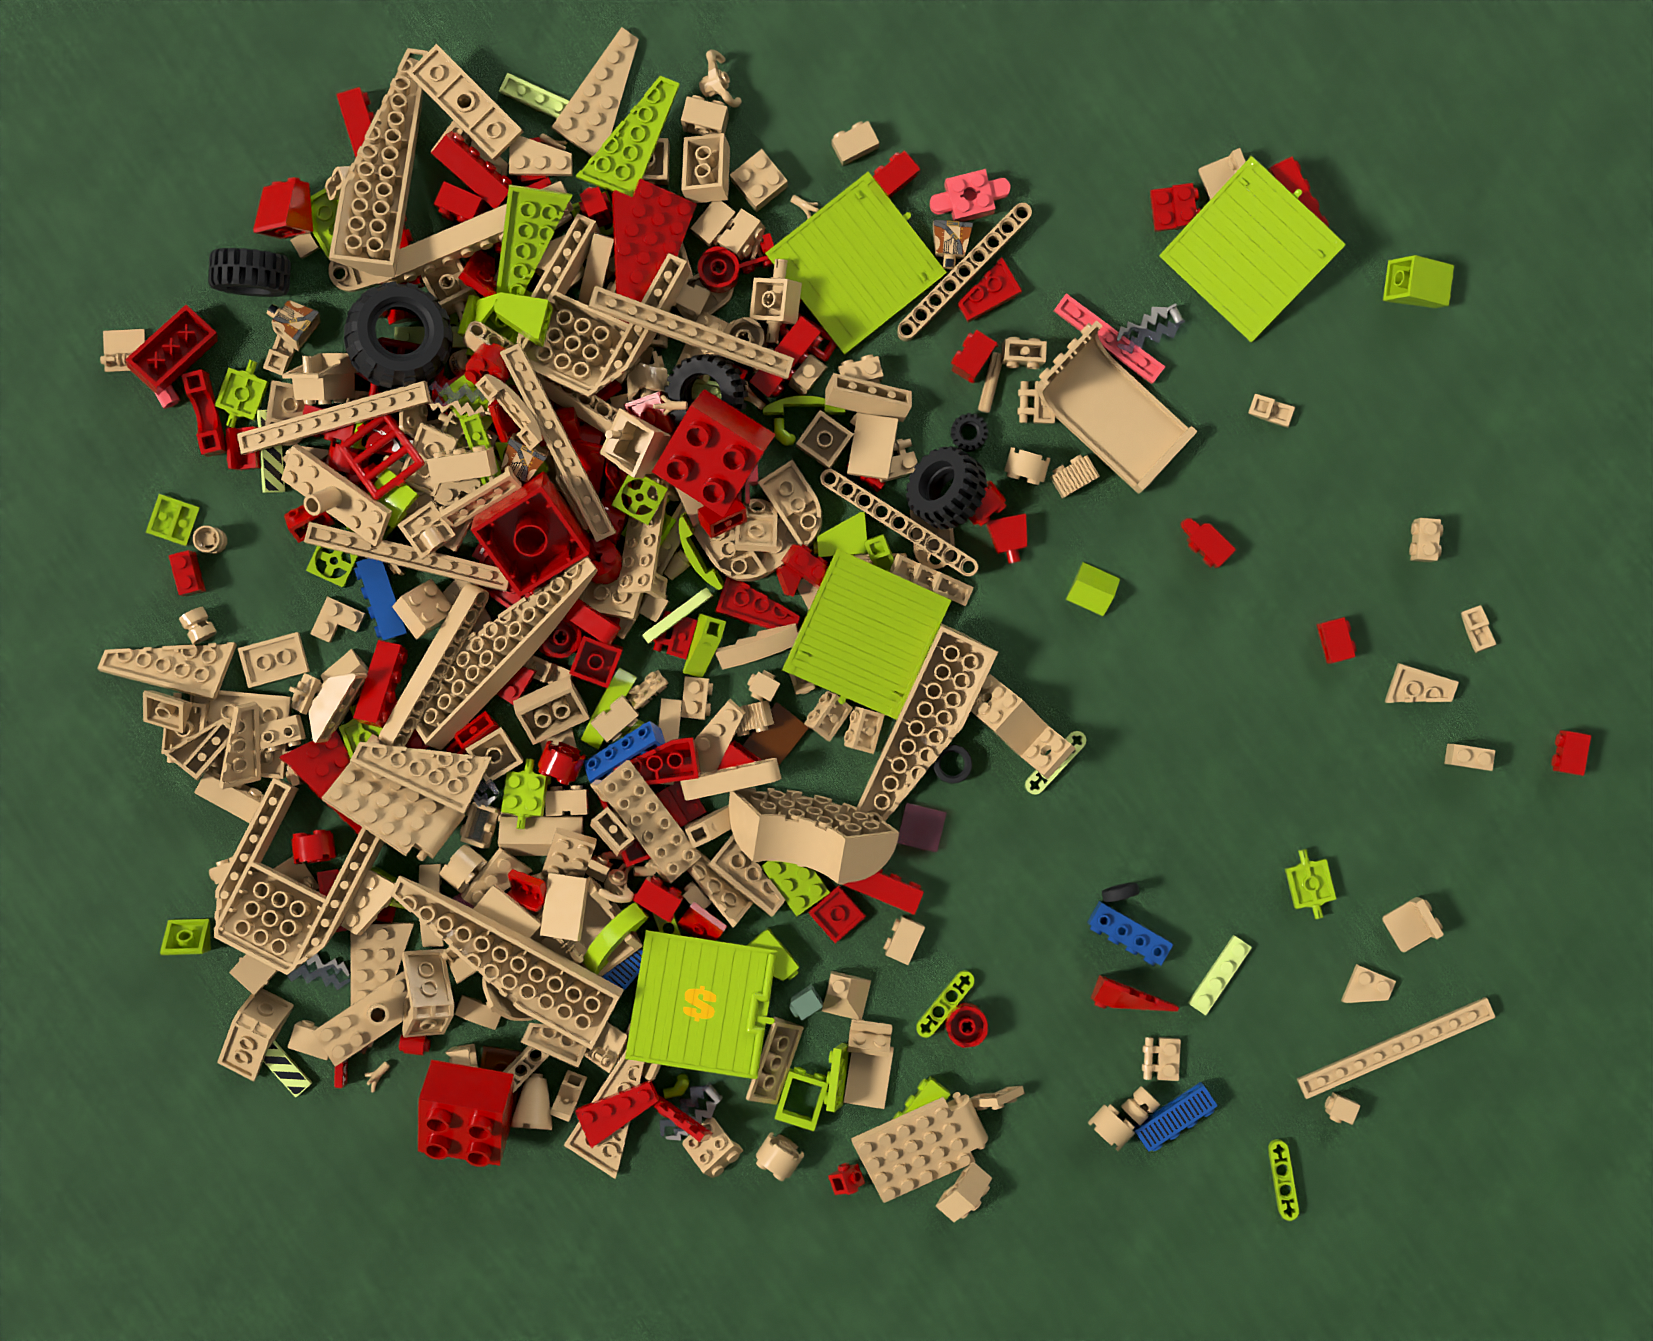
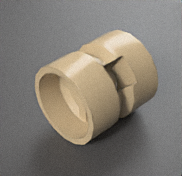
(209, 539)
(197, 624)
(1137, 1112)

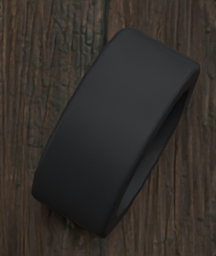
(967, 768)

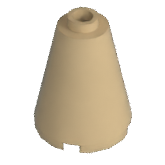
(533, 1105)

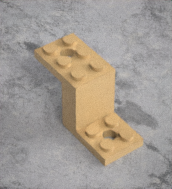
(1020, 727)

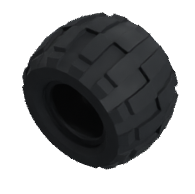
(386, 367)

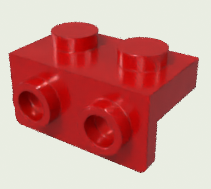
(234, 457)
(527, 890)

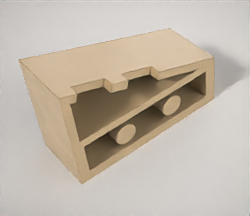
(201, 750)

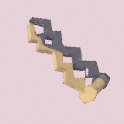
(455, 397)

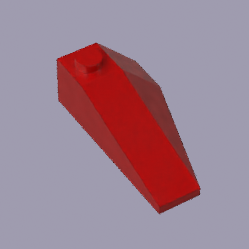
(669, 762)
(1117, 995)

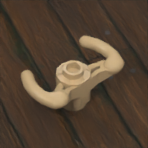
(717, 81)
(616, 882)

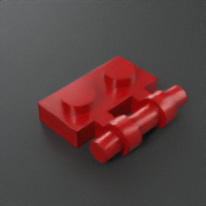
(680, 639)

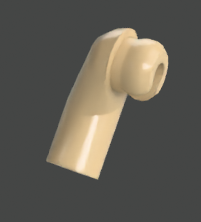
(646, 870)

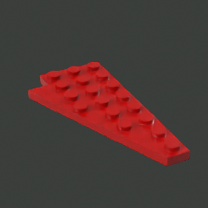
(644, 234)

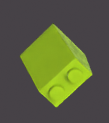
(1418, 282)

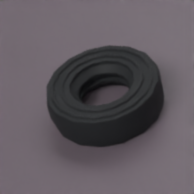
(1120, 892)

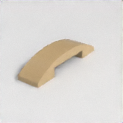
(514, 406)
(431, 879)

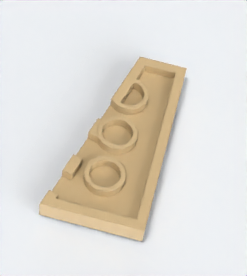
(717, 736)
(243, 748)
(746, 876)
(723, 894)

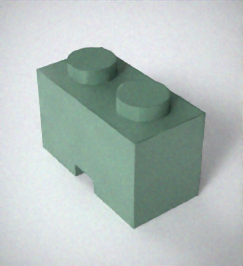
(805, 1002)

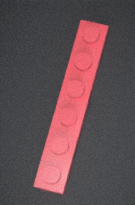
(1138, 361)

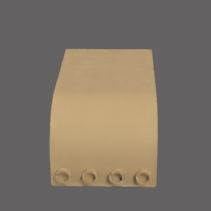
(1111, 411)

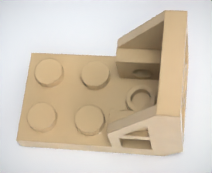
(429, 996)
(253, 1033)

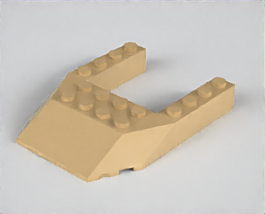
(585, 345)
(272, 913)

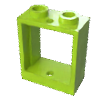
(795, 1118)

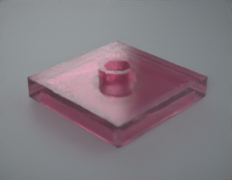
(921, 827)

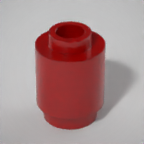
(414, 1045)

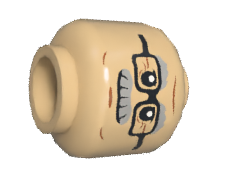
(458, 361)

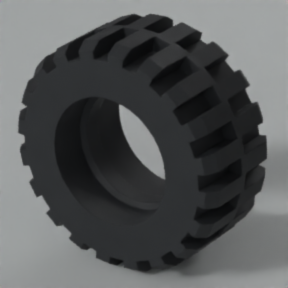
(249, 272)
(708, 364)
(962, 497)

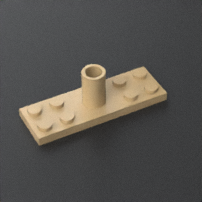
(465, 102)
(336, 495)
(355, 1027)

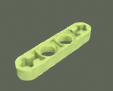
(677, 615)
(1041, 784)

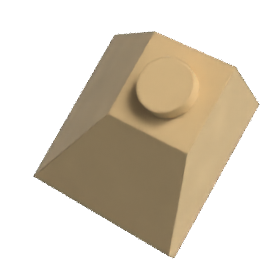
(846, 995)

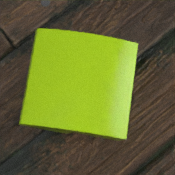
(397, 500)
(172, 519)

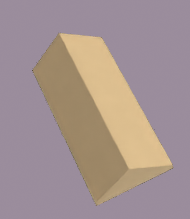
(537, 834)
(775, 1061)

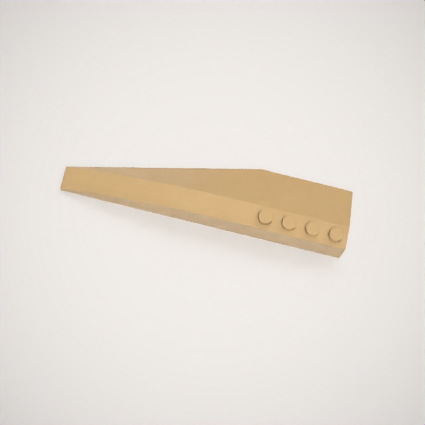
(379, 181)
(498, 652)
(928, 718)
(519, 967)

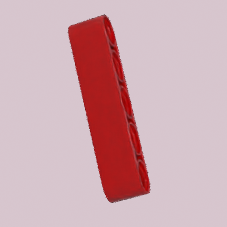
(590, 620)

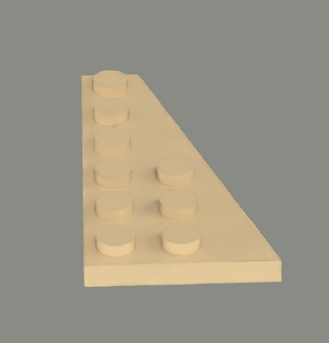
(594, 106)

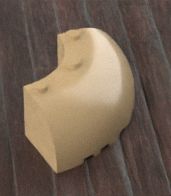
(810, 833)

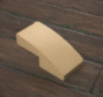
(279, 356)
(1271, 411)
(1477, 629)
(477, 1012)

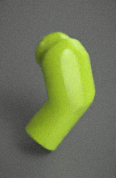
(781, 434)
(679, 1088)

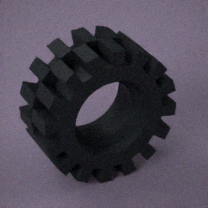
(978, 423)

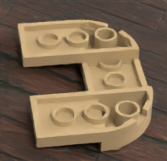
(798, 525)

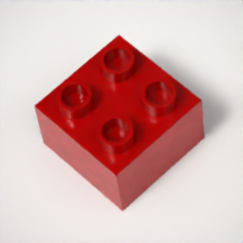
(713, 452)
(531, 534)
(465, 1113)

